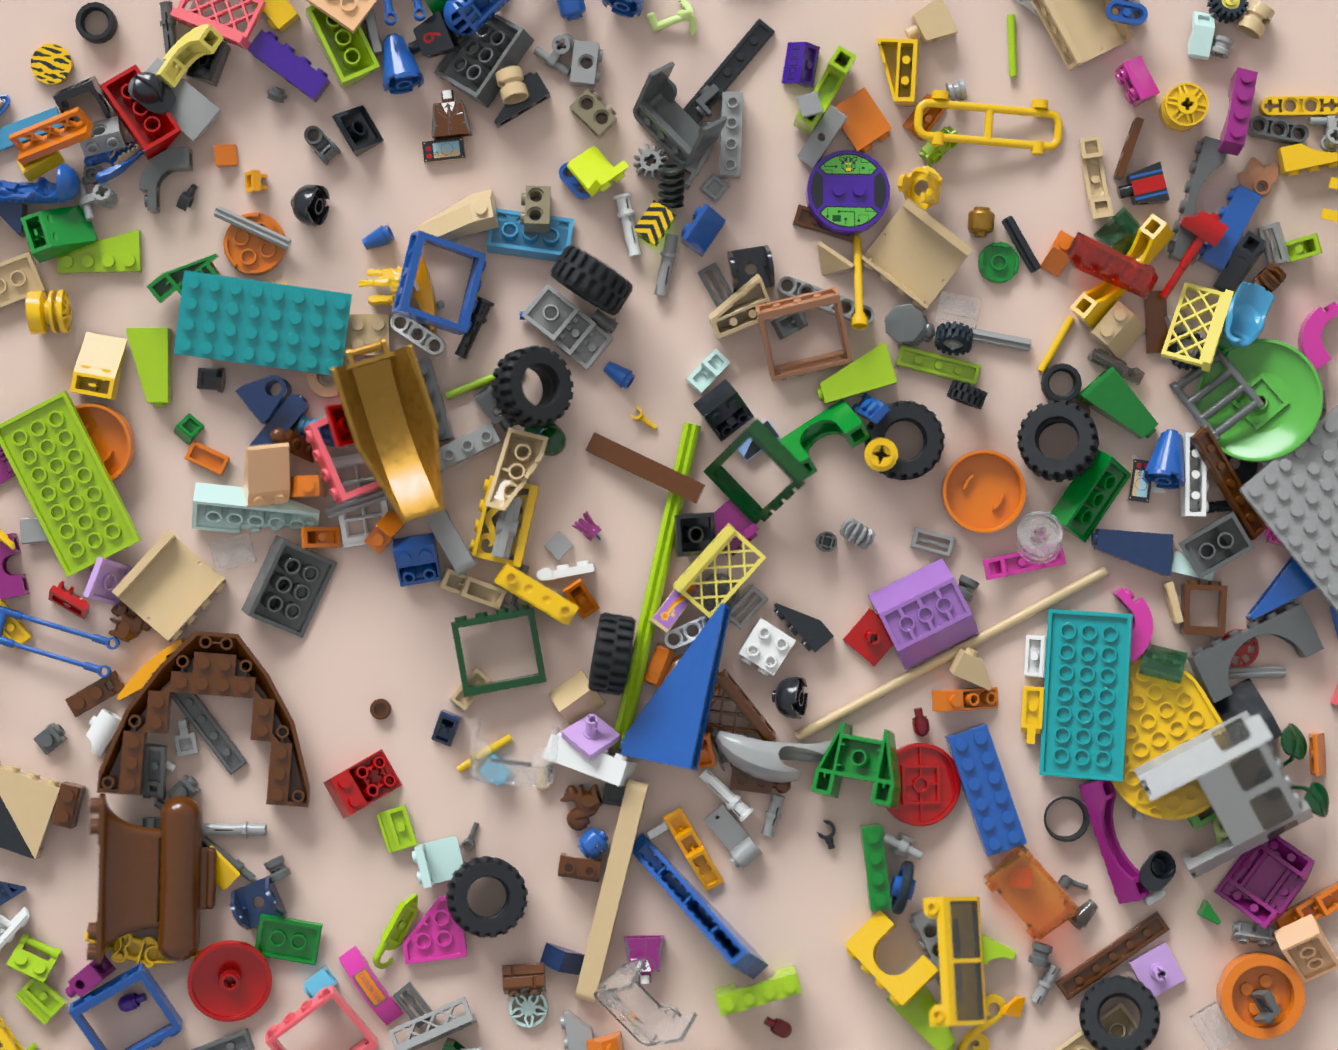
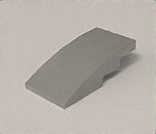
(191, 108)
(567, 327)

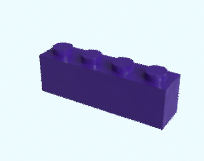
(288, 65)

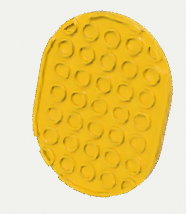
(1158, 720)

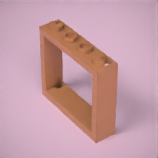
(798, 304)

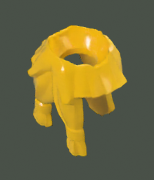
(907, 185)
(387, 277)

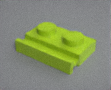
(397, 828)
(41, 1000)

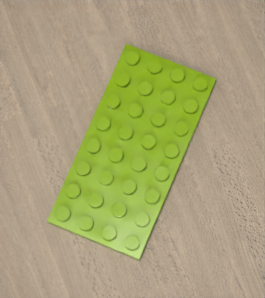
(67, 484)

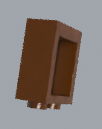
(1185, 608)

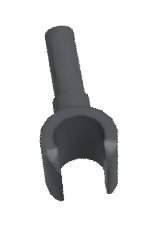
(722, 758)
(470, 839)
(1066, 881)

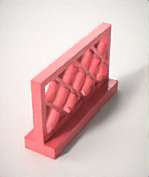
(230, 35)

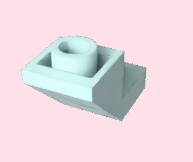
(1202, 35)

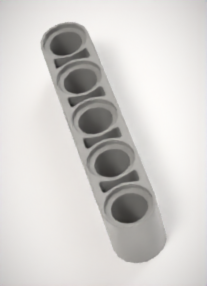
(798, 285)
(451, 542)

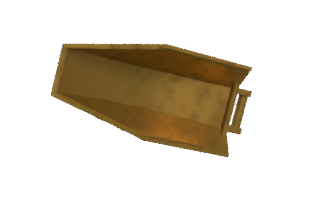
(393, 426)

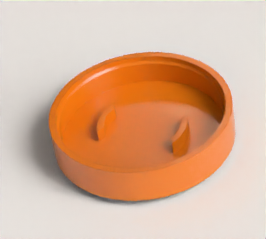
(110, 435)
(983, 491)

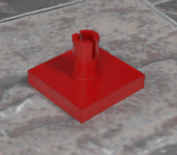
(869, 638)

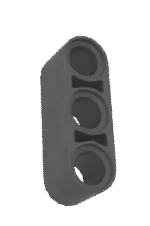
(1287, 129)

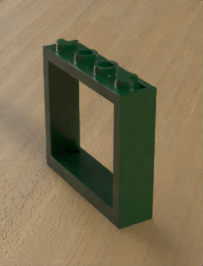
(777, 453)
(501, 614)

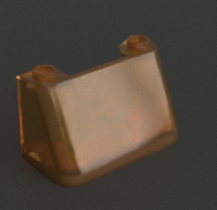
(1031, 892)

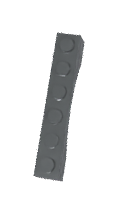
(1206, 161)

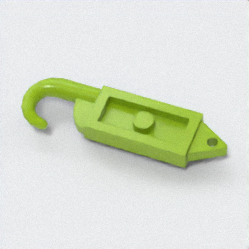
(396, 929)

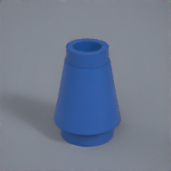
(381, 236)
(621, 376)

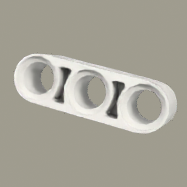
(425, 341)
(682, 633)

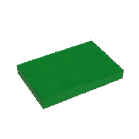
(288, 939)

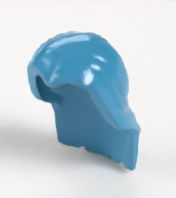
(1247, 314)

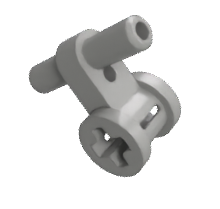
(552, 59)
(1329, 142)
(97, 197)
(903, 846)

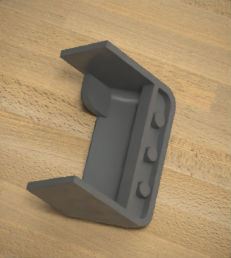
(669, 122)

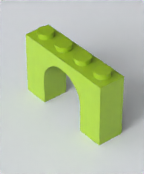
(828, 86)
(737, 999)

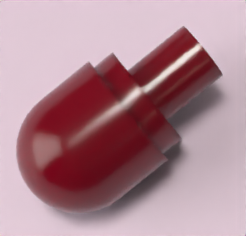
(920, 723)
(778, 1027)

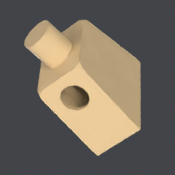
(932, 23)

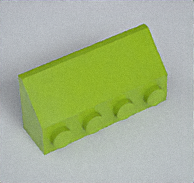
(345, 51)

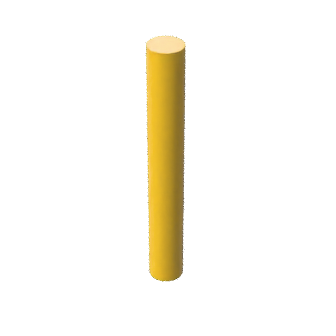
(1056, 344)
(494, 747)

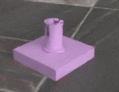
(104, 579)
(590, 736)
(1157, 969)

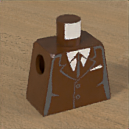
(450, 118)

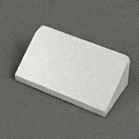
(1035, 656)

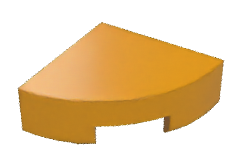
(1014, 1007)

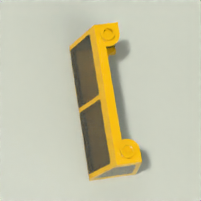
(959, 961)

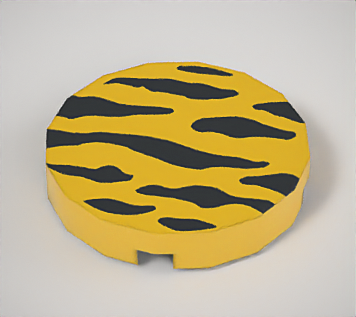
(51, 64)

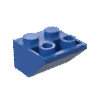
(702, 230)
(416, 559)

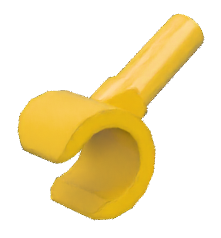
(644, 419)

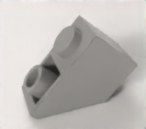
(576, 1030)

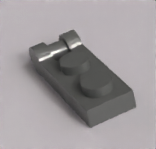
(155, 771)

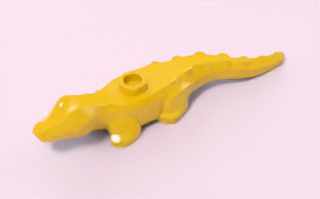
(137, 950)

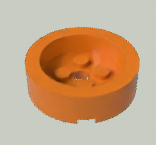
(1262, 971)

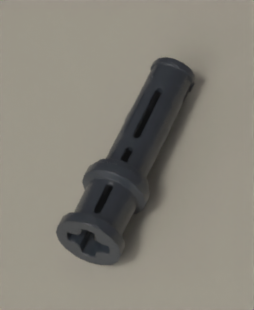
(463, 350)

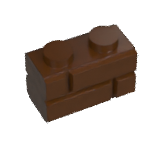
(68, 805)
(524, 979)

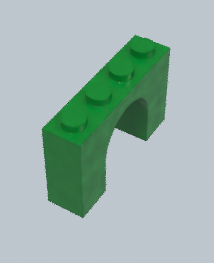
(835, 420)

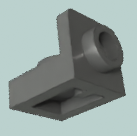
(50, 738)
(186, 786)

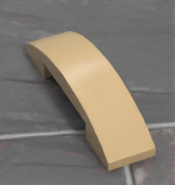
(1094, 178)

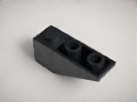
(1240, 262)
(812, 630)

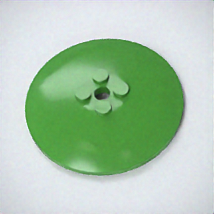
(1291, 405)

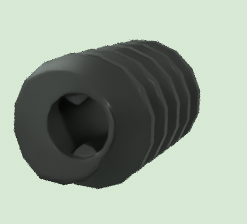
(672, 185)

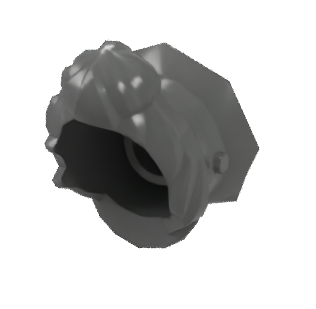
(908, 325)

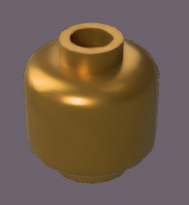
(981, 221)

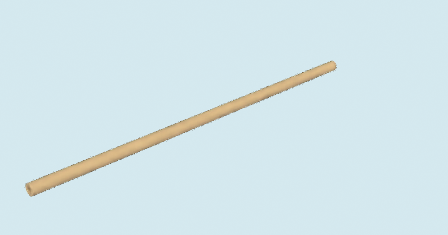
(950, 654)

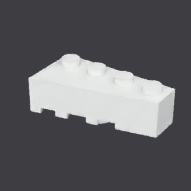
(605, 766)

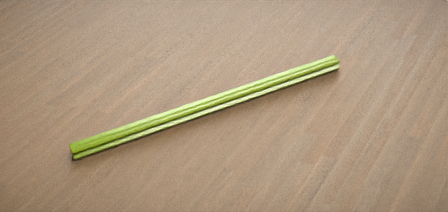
(655, 586)

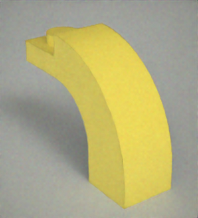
(186, 51)

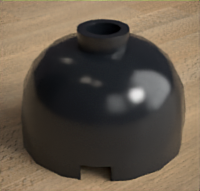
(309, 204)
(790, 697)

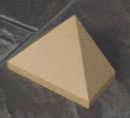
(831, 261)

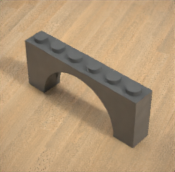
(1213, 663)

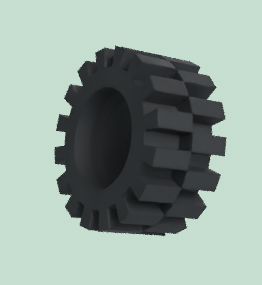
(967, 394)

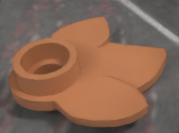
(1258, 174)

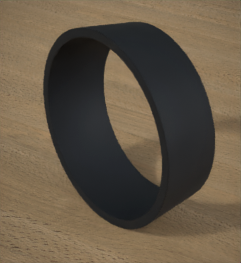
(1083, 828)

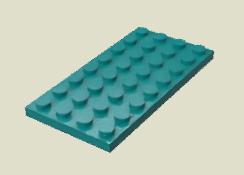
(262, 323)
(1086, 694)

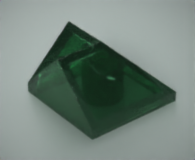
(1119, 231)

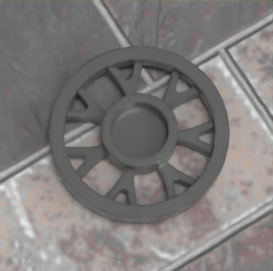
(721, 591)

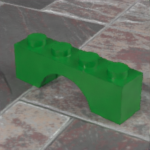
(876, 866)

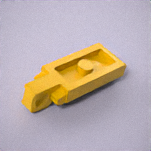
(1031, 712)

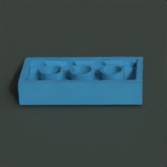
(513, 241)

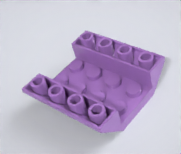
(924, 613)

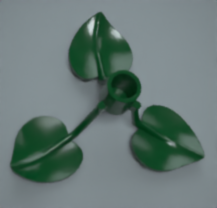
(1295, 745)

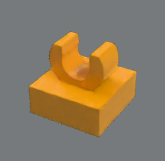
(253, 181)

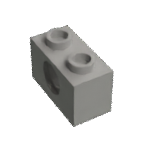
(585, 51)
(105, 137)

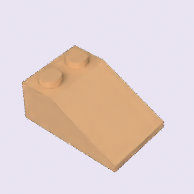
(267, 475)
(1307, 948)

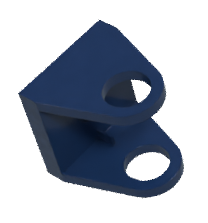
(259, 398)
(243, 906)

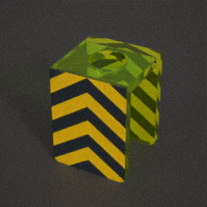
(654, 223)

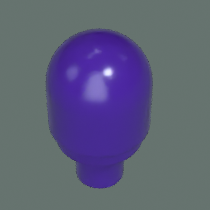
(131, 1001)

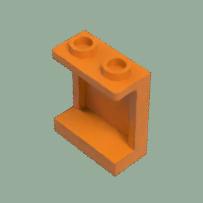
(865, 121)

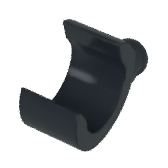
(186, 198)
(829, 838)

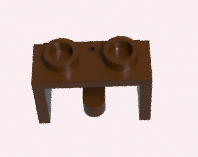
(579, 868)

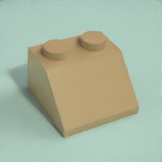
(1117, 330)

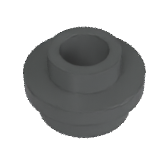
(276, 94)

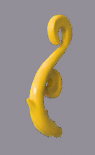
(976, 1032)

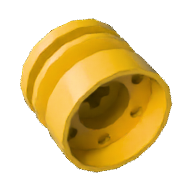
(1175, 115)
(48, 312)

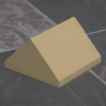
(575, 698)

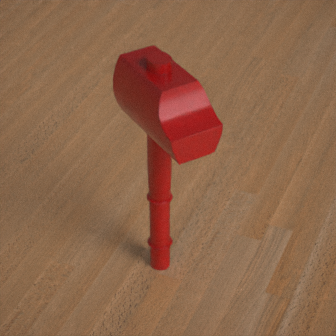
(1207, 229)

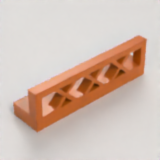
(55, 139)

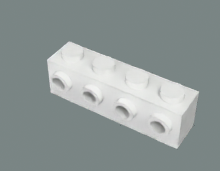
(1196, 485)

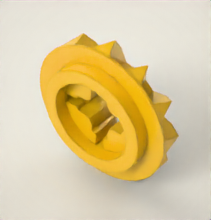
(875, 446)

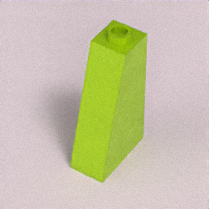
(154, 362)
(861, 376)
(917, 1015)

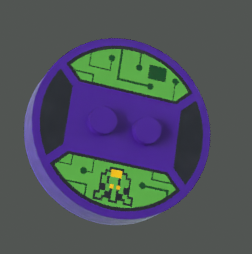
(847, 192)

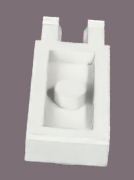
(564, 571)

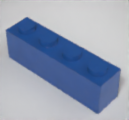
(1236, 216)

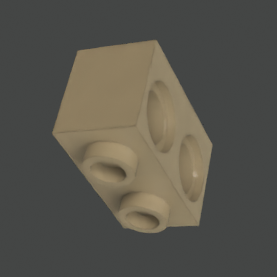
(589, 116)
(536, 209)

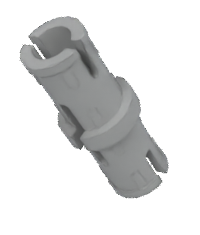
(773, 815)
(1045, 984)

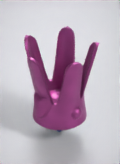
(587, 527)

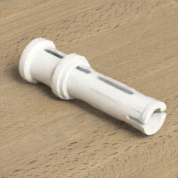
(626, 215)
(720, 789)

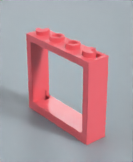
(328, 470)
(370, 1041)

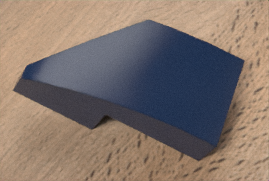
(9, 891)

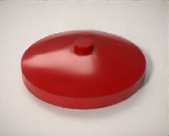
(229, 981)

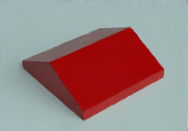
(339, 426)

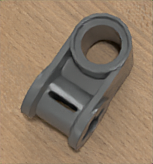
(324, 146)

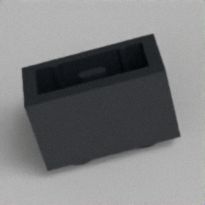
(723, 410)

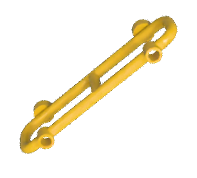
(1038, 109)

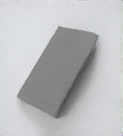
(32, 531)

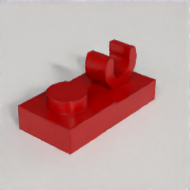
(68, 601)

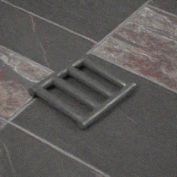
(1243, 387)

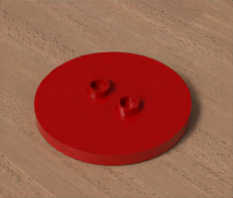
(927, 784)

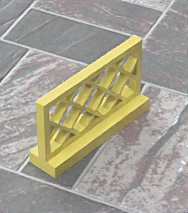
(1215, 330)
(703, 561)

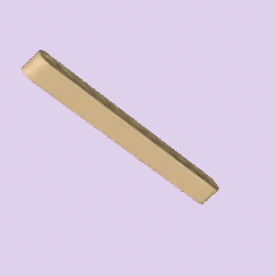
(611, 890)

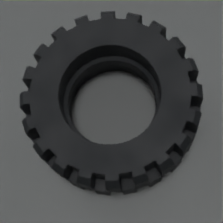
(591, 280)
(554, 380)
(1048, 415)
(932, 439)
(612, 654)
(486, 925)
(1119, 987)

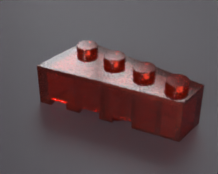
(1111, 266)

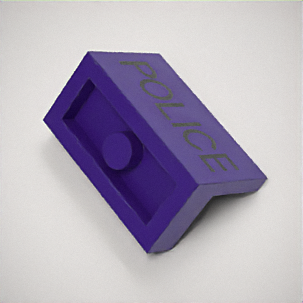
(800, 64)

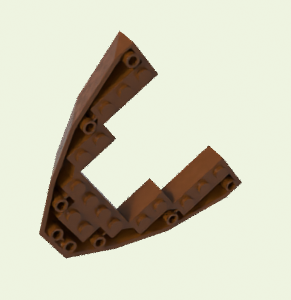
(208, 666)

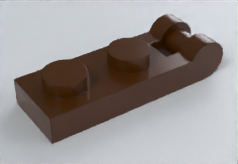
(94, 694)

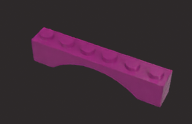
(1099, 801)

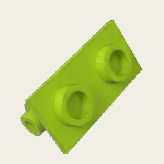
(934, 154)

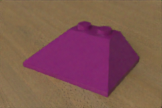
(1266, 880)

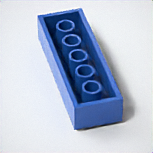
(986, 789)

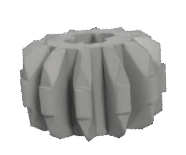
(646, 156)
(857, 533)

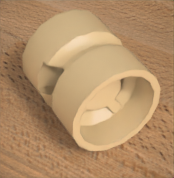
(1254, 22)
(511, 85)

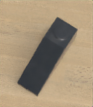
(537, 94)

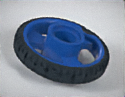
(902, 887)

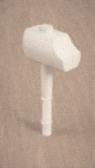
(103, 730)

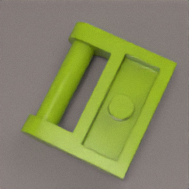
(30, 964)

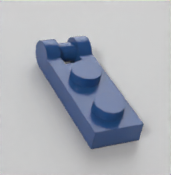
(871, 408)

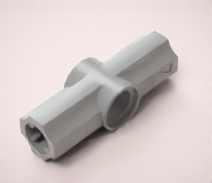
(507, 529)

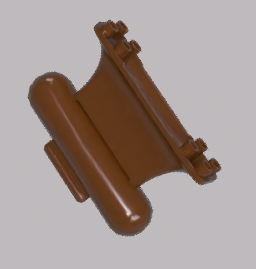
(152, 878)

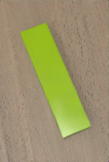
(938, 365)

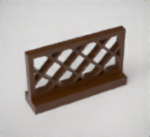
(746, 707)

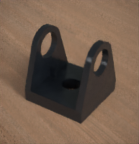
(89, 84)
(760, 257)

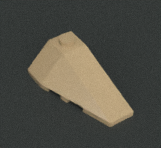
(464, 218)
(516, 463)

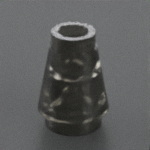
(1085, 914)

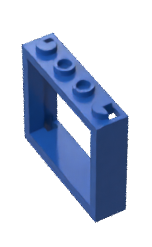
(409, 274)
(115, 986)

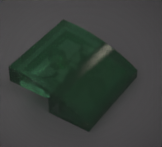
(1163, 663)

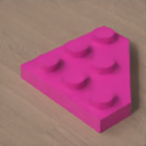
(435, 937)

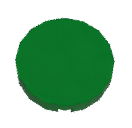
(998, 262)

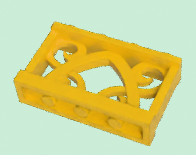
(519, 545)

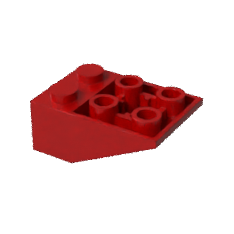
(362, 783)

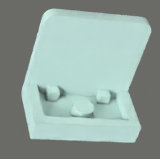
(437, 860)

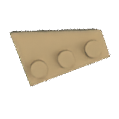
(739, 309)

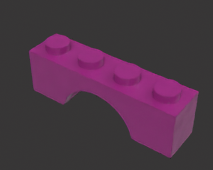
(1237, 120)

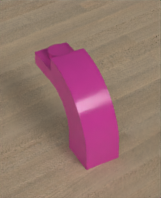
(1310, 334)
(1142, 621)

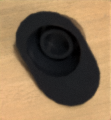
(151, 92)

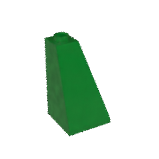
(1118, 403)

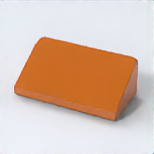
(930, 117)
(1317, 754)

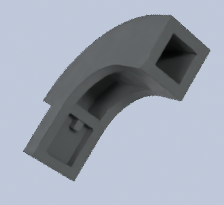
(158, 169)

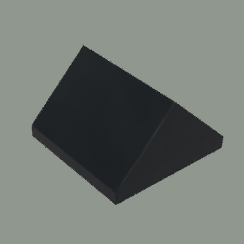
(210, 66)
(358, 129)
(693, 532)

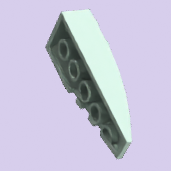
(226, 510)

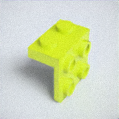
(595, 171)

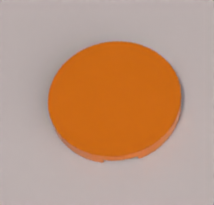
(251, 253)

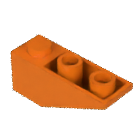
(964, 699)

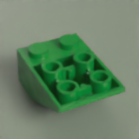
(57, 232)

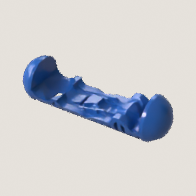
(468, 16)
(65, 188)

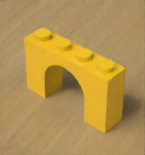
(864, 947)

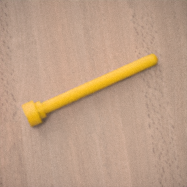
(859, 320)

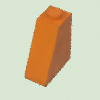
(307, 486)

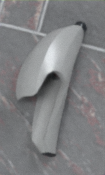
(763, 758)

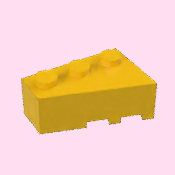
(901, 67)

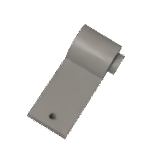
(733, 837)

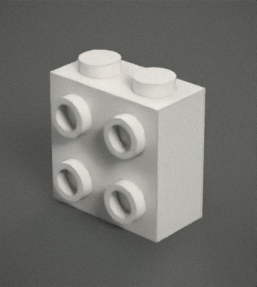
(766, 647)

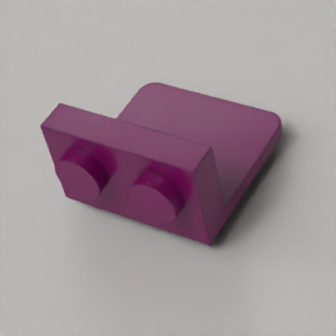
(732, 514)

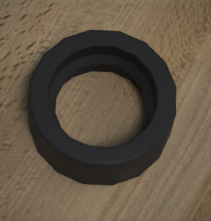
(83, 13)
(1077, 382)

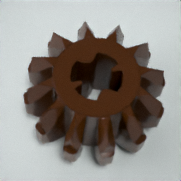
(1270, 277)

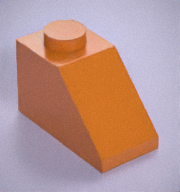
(607, 1042)

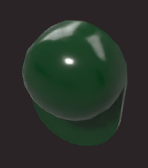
(556, 436)

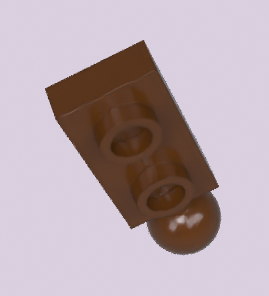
(297, 443)
(746, 782)

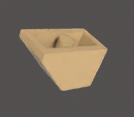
(970, 668)

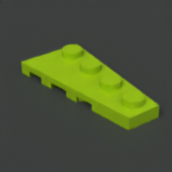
(108, 255)

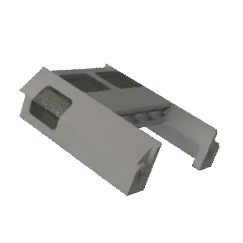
(1238, 780)

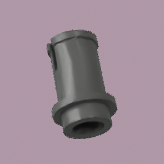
(604, 321)

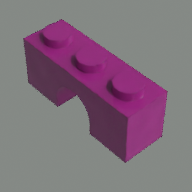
(10, 584)

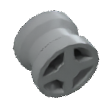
(1221, 46)
(956, 90)

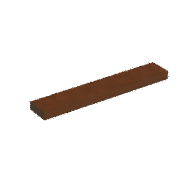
(645, 467)
(1227, 481)
(1112, 955)

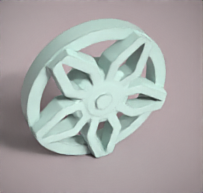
(528, 1008)

